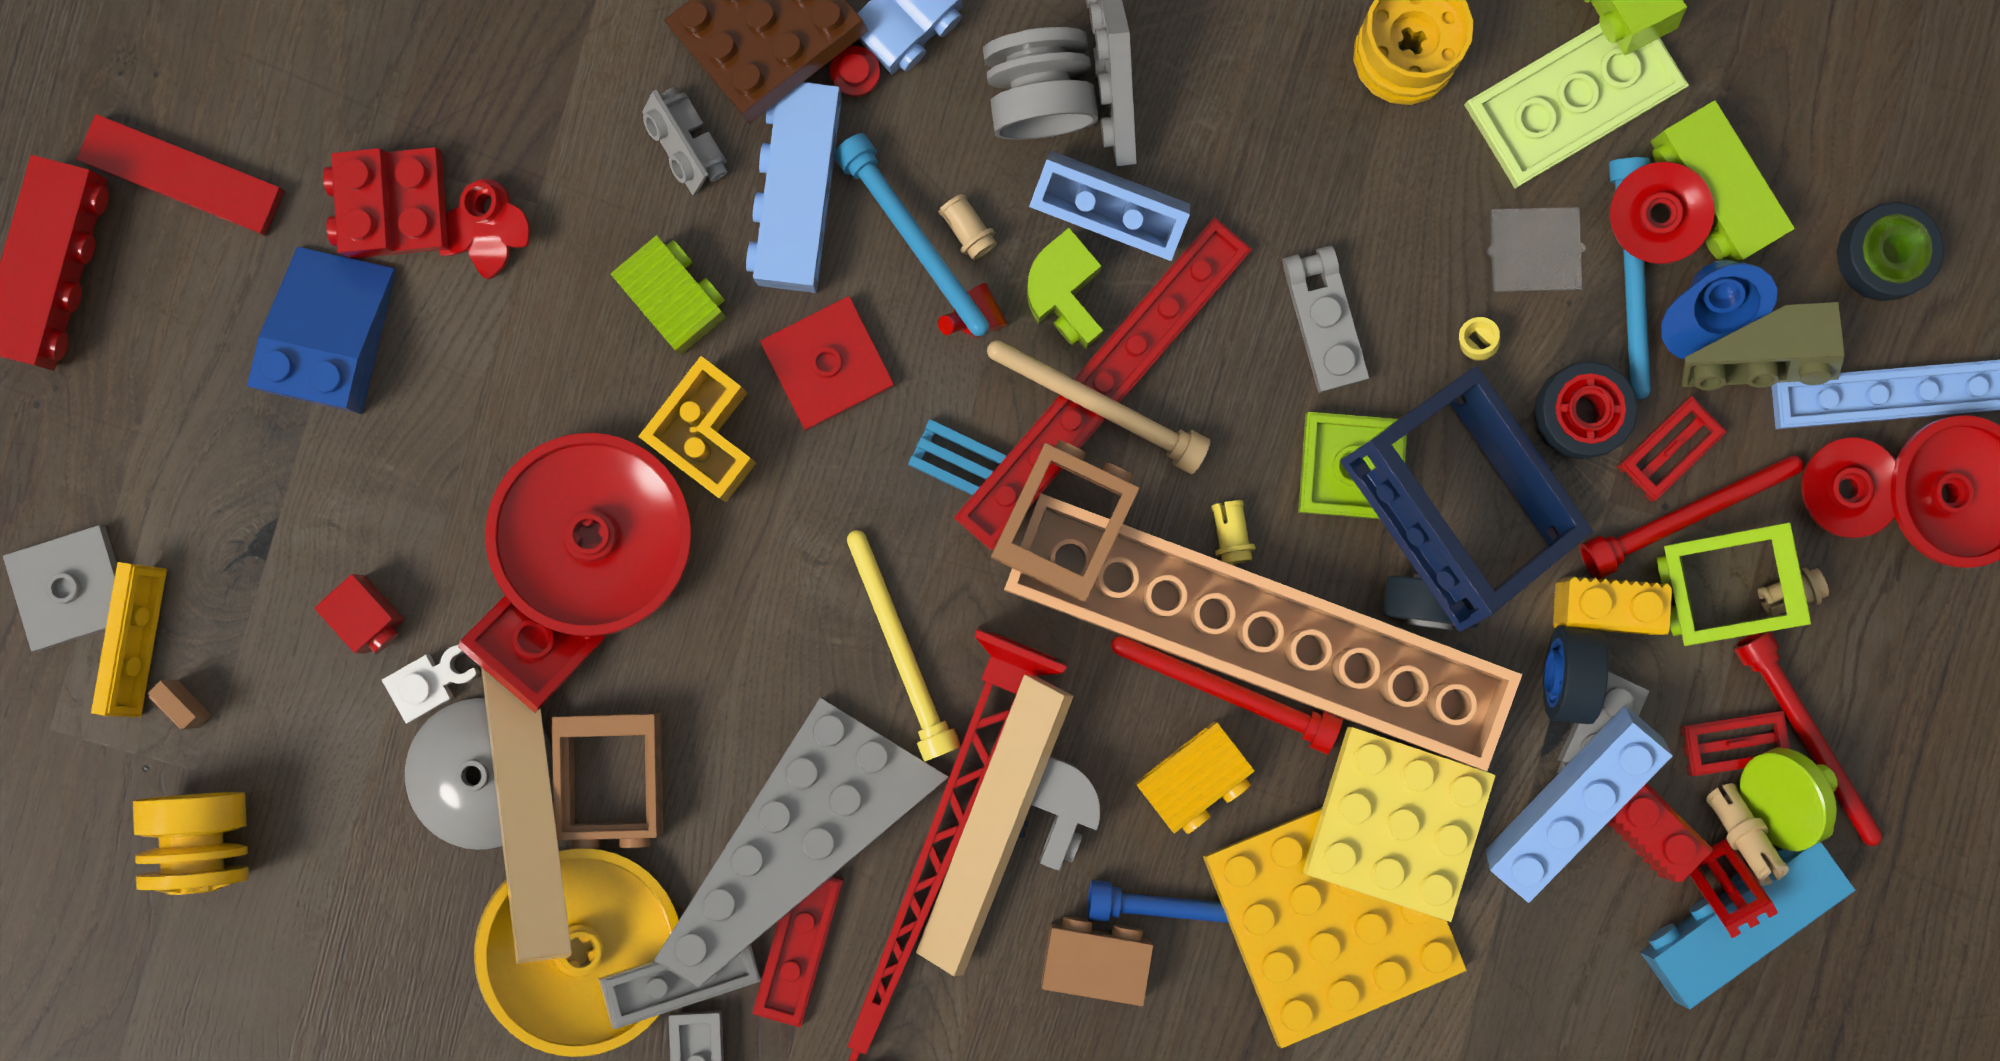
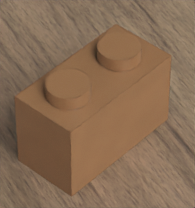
(1097, 962)

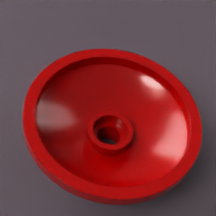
(1966, 460)

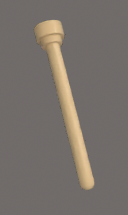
(1185, 448)

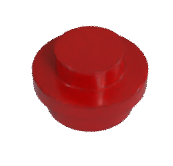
(855, 71)

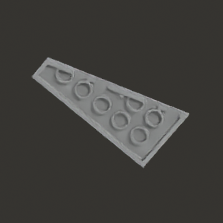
(813, 816)

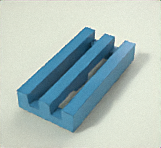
(925, 445)

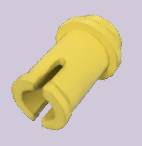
(1232, 533)

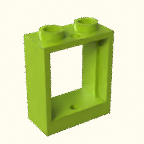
(1681, 616)

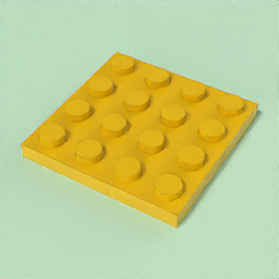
(1318, 946)

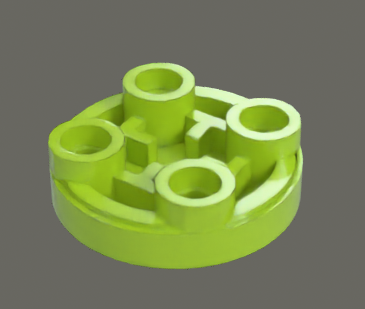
(1790, 797)

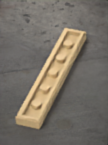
(994, 824)
(527, 826)

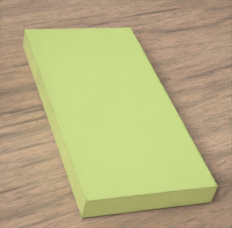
(1571, 101)

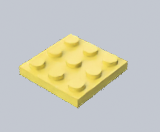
(1399, 824)

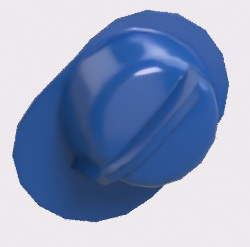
(1716, 304)

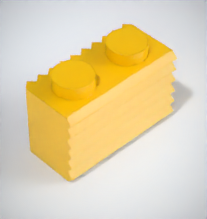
(1613, 605)
(1196, 778)

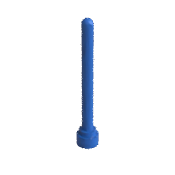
(1109, 902)

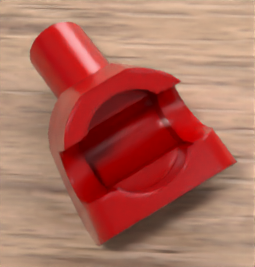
(988, 306)

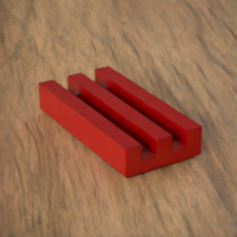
(1641, 479)
(1693, 749)
(1745, 912)

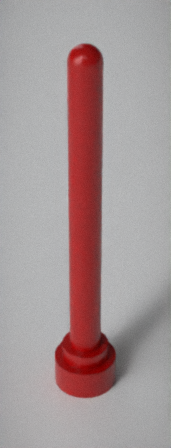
(1605, 554)
(1761, 655)
(1316, 728)

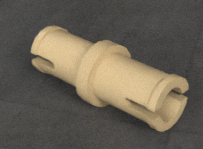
(1747, 834)

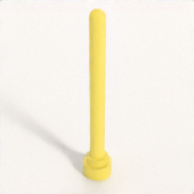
(935, 735)

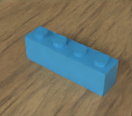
(1702, 956)

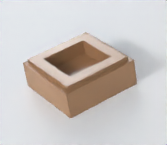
(179, 704)

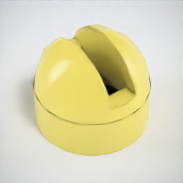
(1486, 332)

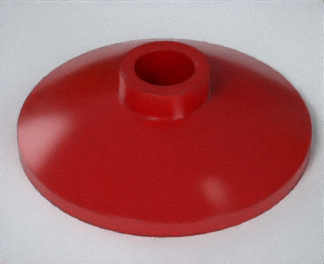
(1689, 207)
(1869, 472)

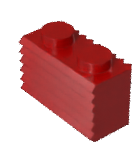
(1660, 835)

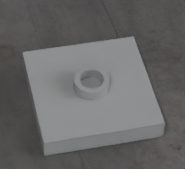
(63, 587)

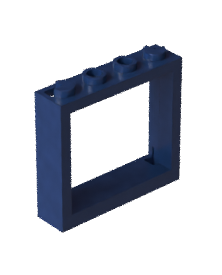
(1422, 529)

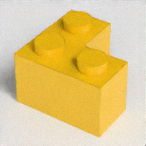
(688, 428)

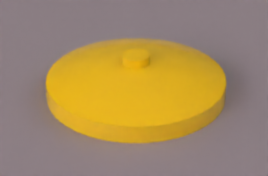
(614, 923)

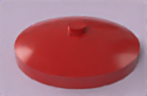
(588, 534)

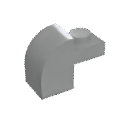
(1073, 799)

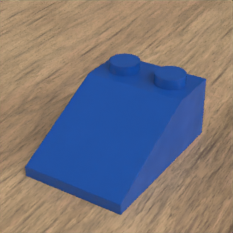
(323, 331)

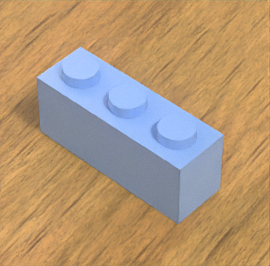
(1110, 205)

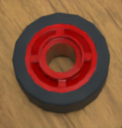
(1613, 403)

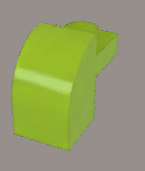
(1055, 279)

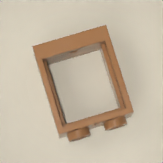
(1071, 459)
(589, 834)

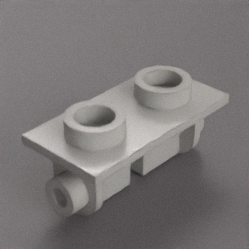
(670, 121)

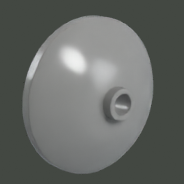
(437, 776)

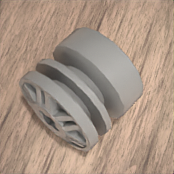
(1039, 74)

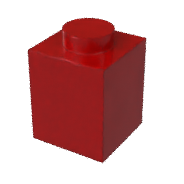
(360, 615)

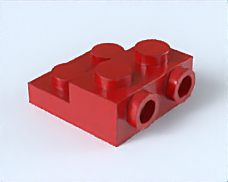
(386, 202)

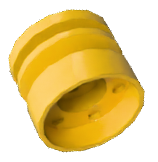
(1435, 28)
(190, 841)

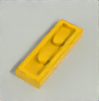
(129, 640)

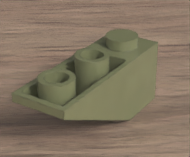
(1783, 346)

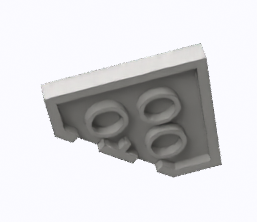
(1114, 76)

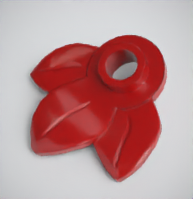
(486, 234)

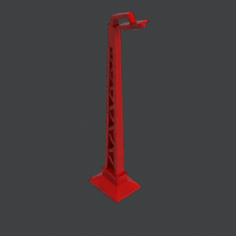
(1006, 670)

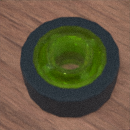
(1917, 246)

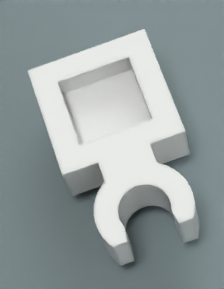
(424, 685)

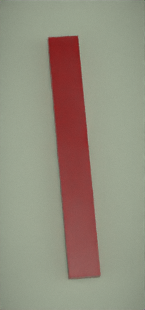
(1110, 372)

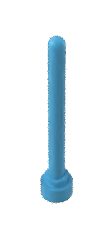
(858, 158)
(1635, 295)

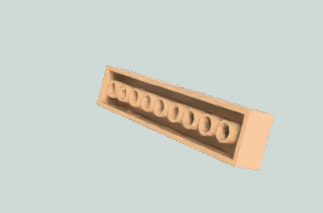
(1273, 636)

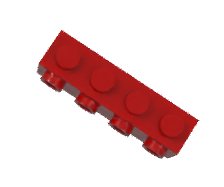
(46, 258)

